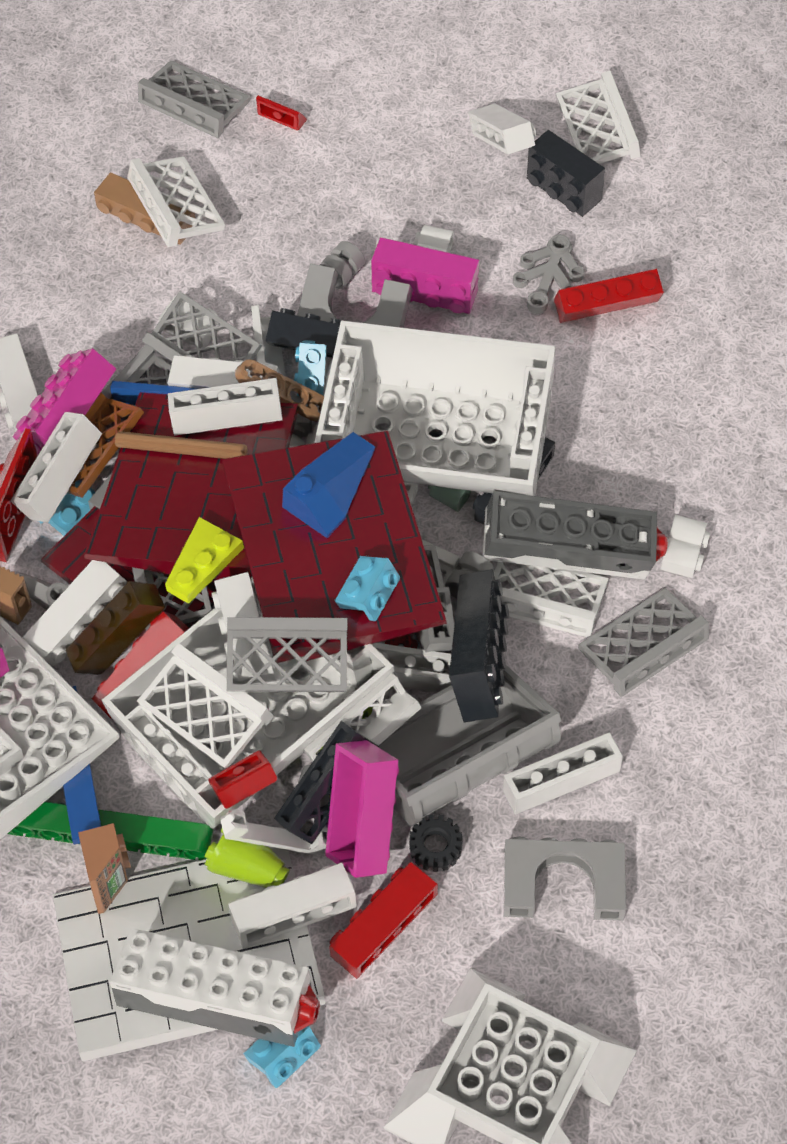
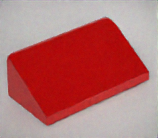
(280, 113)
(243, 779)

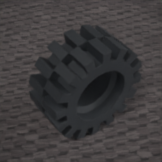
(435, 859)

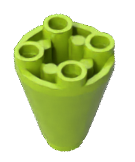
(246, 862)

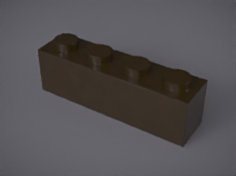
(115, 628)

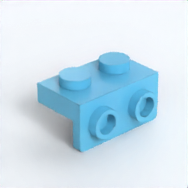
(311, 365)
(71, 510)
(368, 586)
(280, 1060)

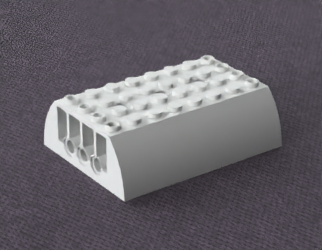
(447, 384)
(296, 720)

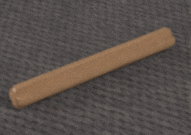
(179, 445)

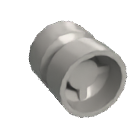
(346, 260)
(469, 563)

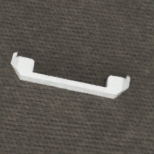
(237, 829)

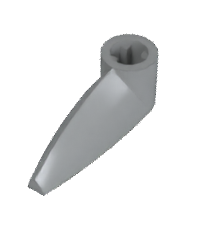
(41, 591)

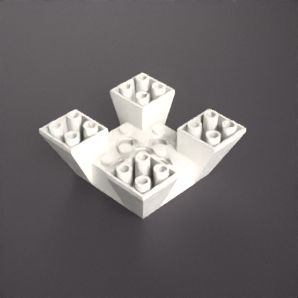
(495, 1023)

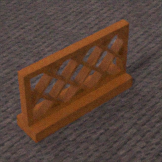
(101, 415)

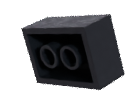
(565, 173)

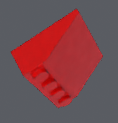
(11, 476)

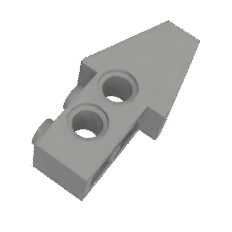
(439, 637)

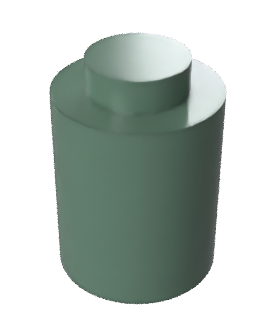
(449, 496)

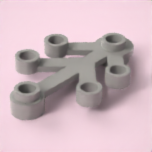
(548, 271)

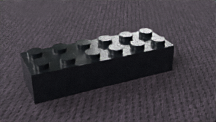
(479, 646)

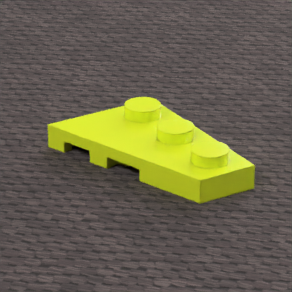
(202, 559)

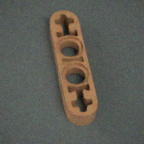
(285, 385)

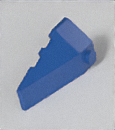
(328, 484)

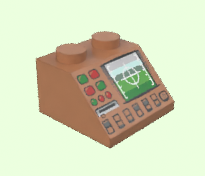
(105, 863)

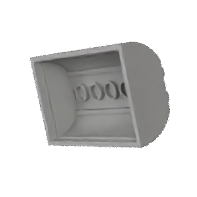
(448, 758)

